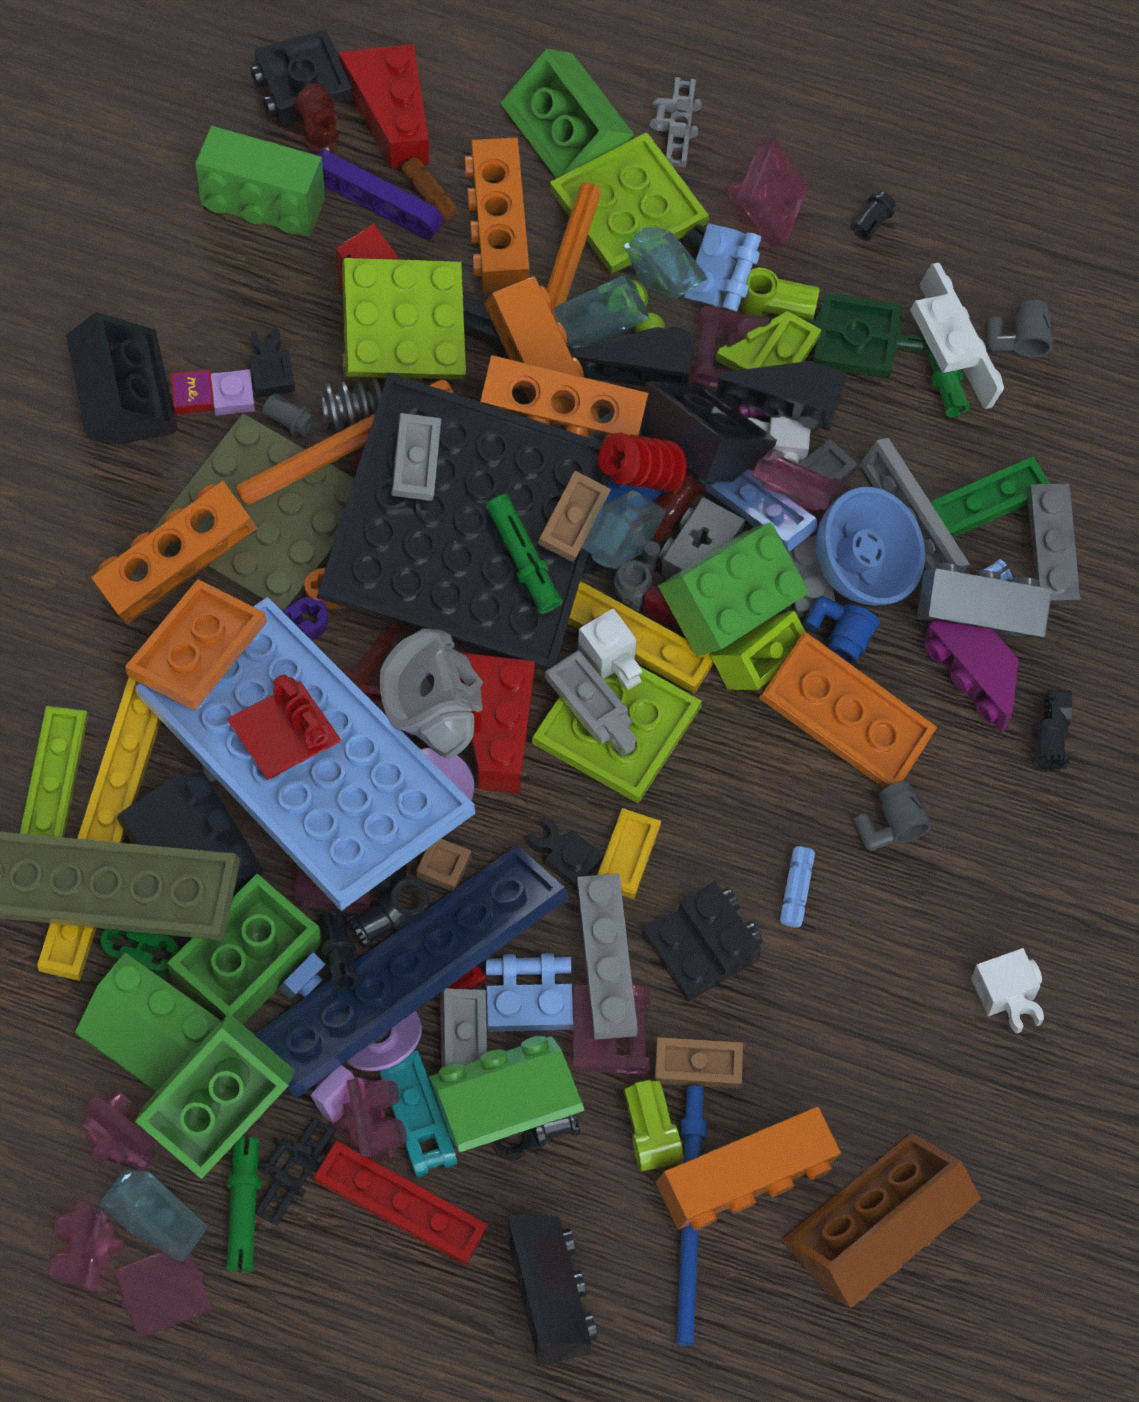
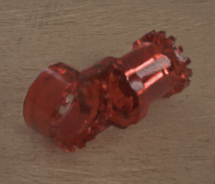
(318, 118)
(677, 504)

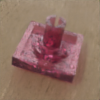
(771, 192)

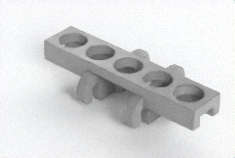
(677, 129)

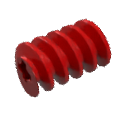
(642, 462)

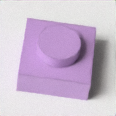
(232, 392)
(333, 1093)

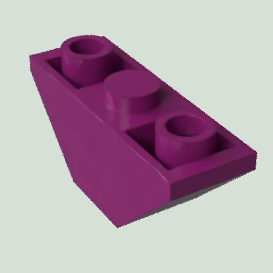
(977, 665)

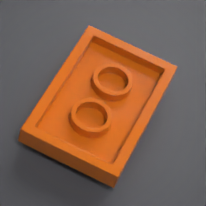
(196, 644)

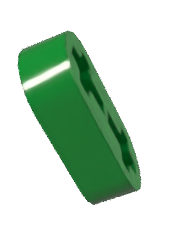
(143, 941)

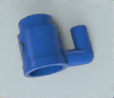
(852, 630)

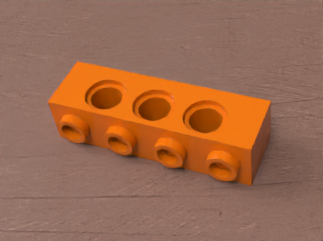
(498, 162)
(624, 403)
(168, 573)

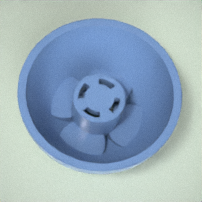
(870, 547)

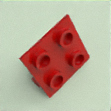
(283, 728)

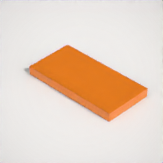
(847, 712)

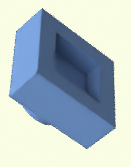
(303, 979)

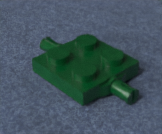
(860, 335)

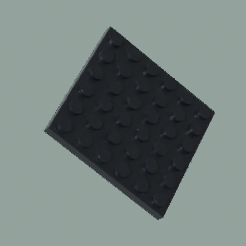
(444, 557)

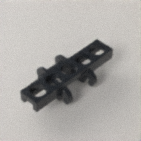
(282, 1178)

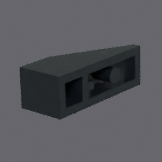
(640, 357)

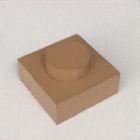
(443, 864)

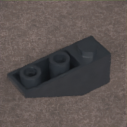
(792, 390)

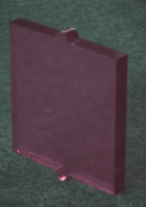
(162, 1292)

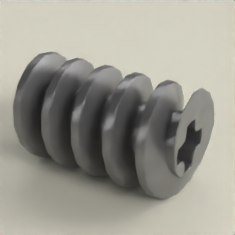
(349, 406)

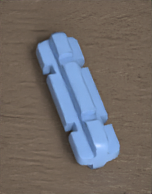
(797, 886)

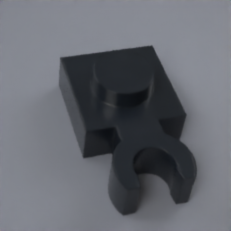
(270, 367)
(567, 856)

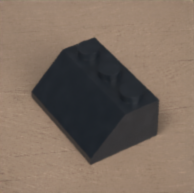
(120, 380)
(711, 432)
(189, 816)
(550, 1288)

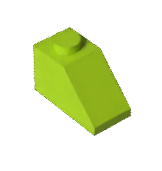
(759, 653)

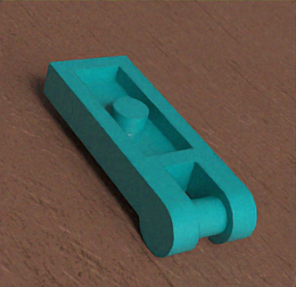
(420, 1115)

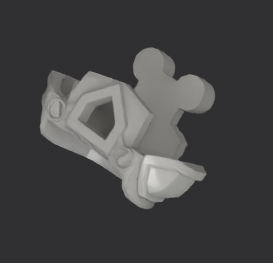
(438, 714)

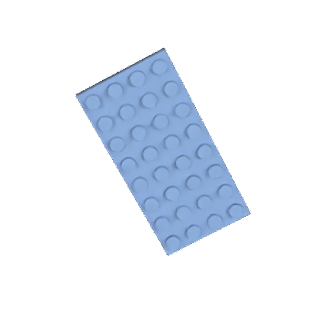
(344, 812)

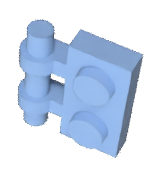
(727, 262)
(529, 1006)

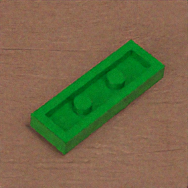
(988, 497)

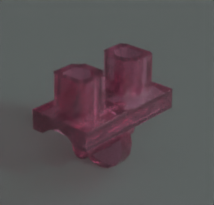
(366, 1118)
(115, 1134)
(89, 1249)

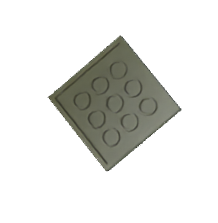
(292, 524)

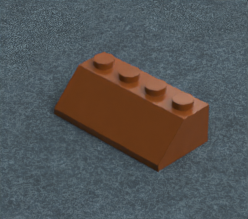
(883, 1219)

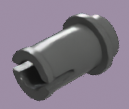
(297, 419)

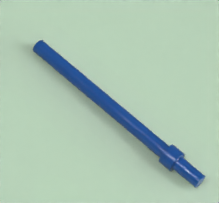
(693, 1132)

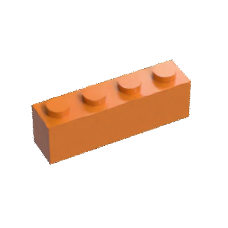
(532, 335)
(747, 1169)

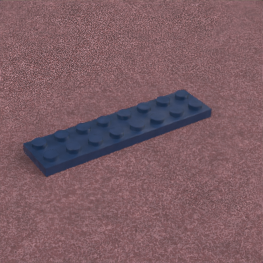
(413, 967)

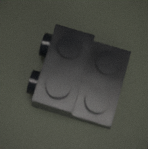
(291, 67)
(704, 940)

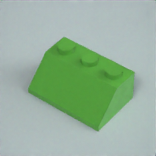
(564, 113)
(143, 1022)
(505, 1093)

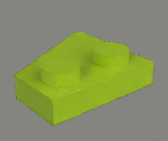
(781, 342)

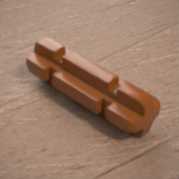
(429, 188)

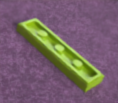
(54, 772)

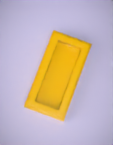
(630, 849)

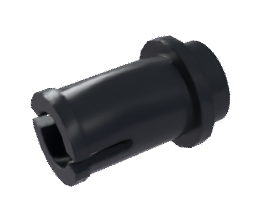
(878, 209)

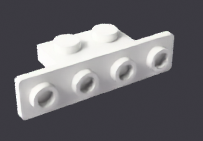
(953, 337)

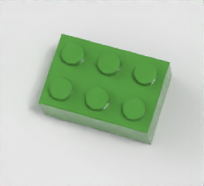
(260, 181)
(733, 589)
(260, 950)
(215, 1096)

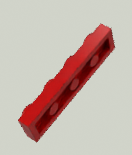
(401, 1203)

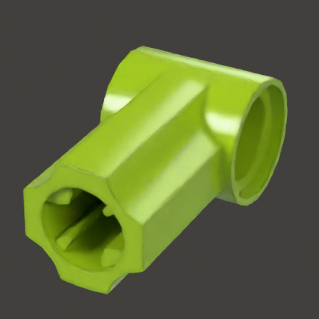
(778, 296)
(654, 1138)

